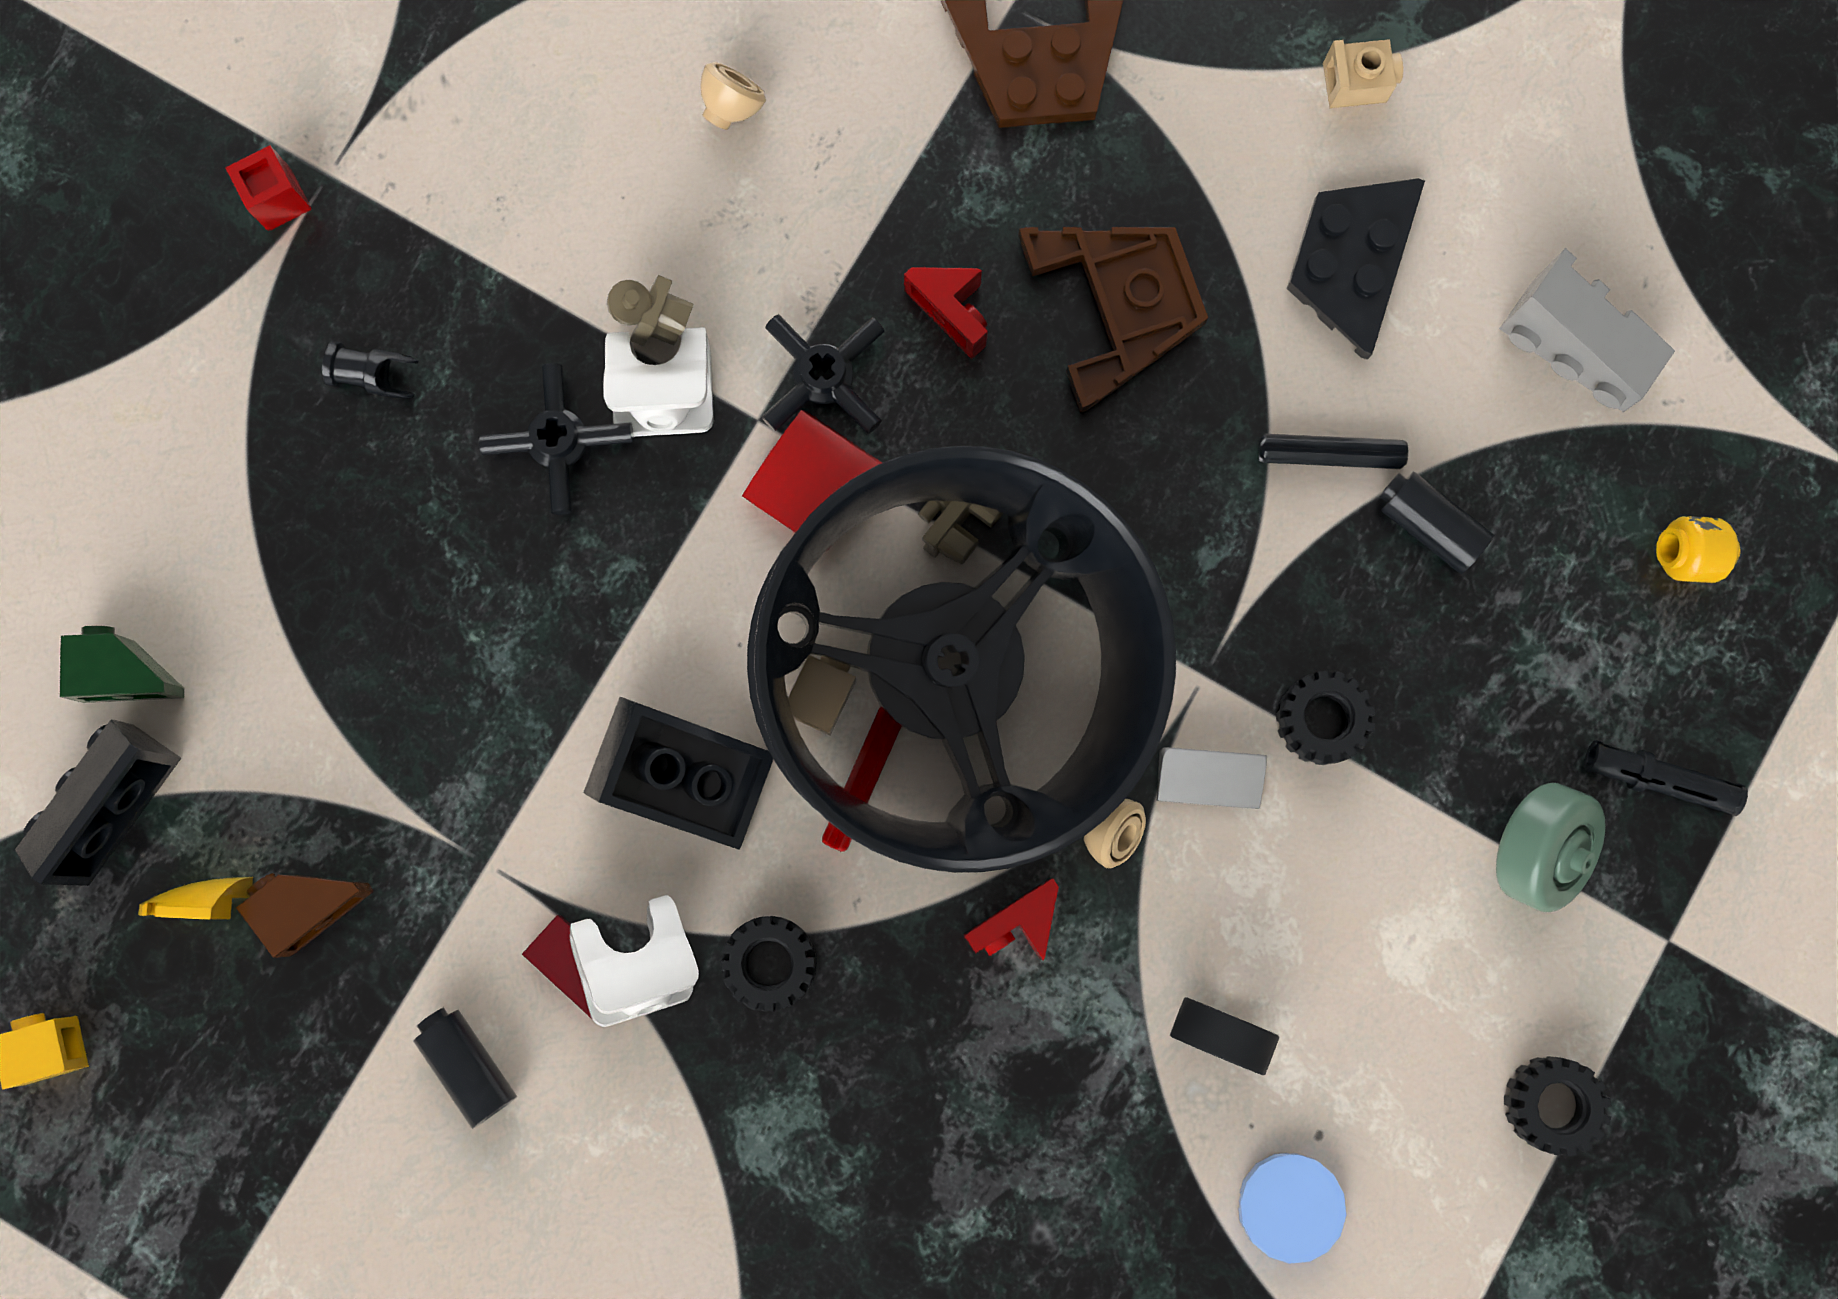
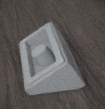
(1211, 777)

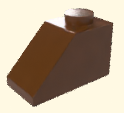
(295, 909)

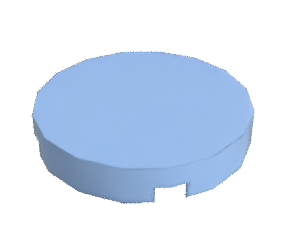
(1292, 1207)

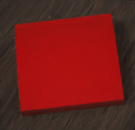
(805, 470)

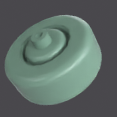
(1550, 847)

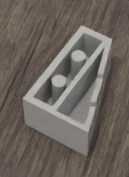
(1587, 336)

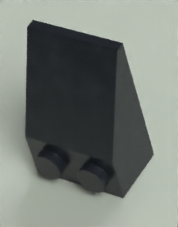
(678, 773)

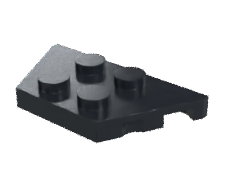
(1354, 256)

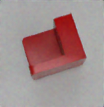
(268, 188)

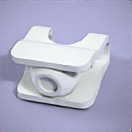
(664, 396)
(637, 982)

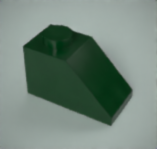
(111, 669)

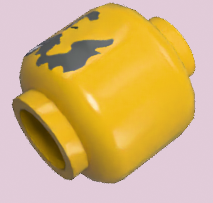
(1698, 549)

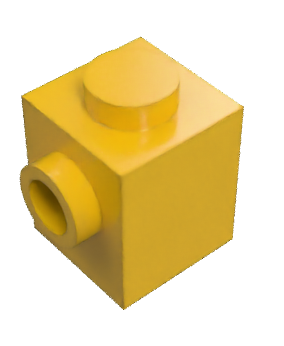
(40, 1050)

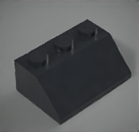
(95, 805)

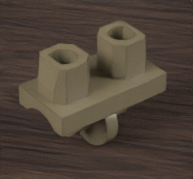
(653, 311)
(946, 532)

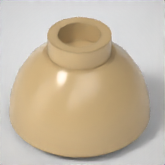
(728, 95)
(1117, 835)

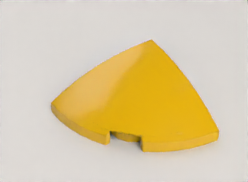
(198, 900)

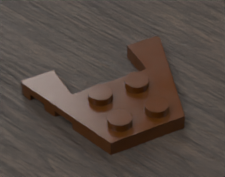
(1038, 70)
(1140, 292)

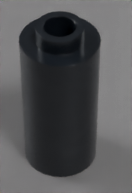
(1435, 521)
(463, 1066)

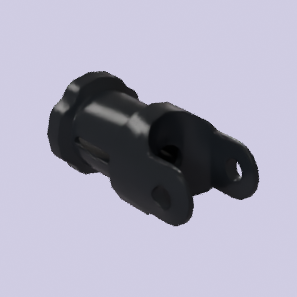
(362, 369)

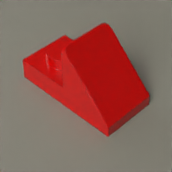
(941, 297)
(1030, 912)

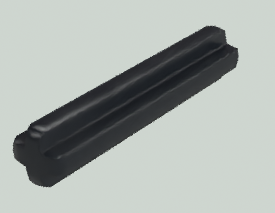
(1333, 451)

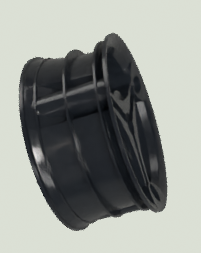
(932, 702)

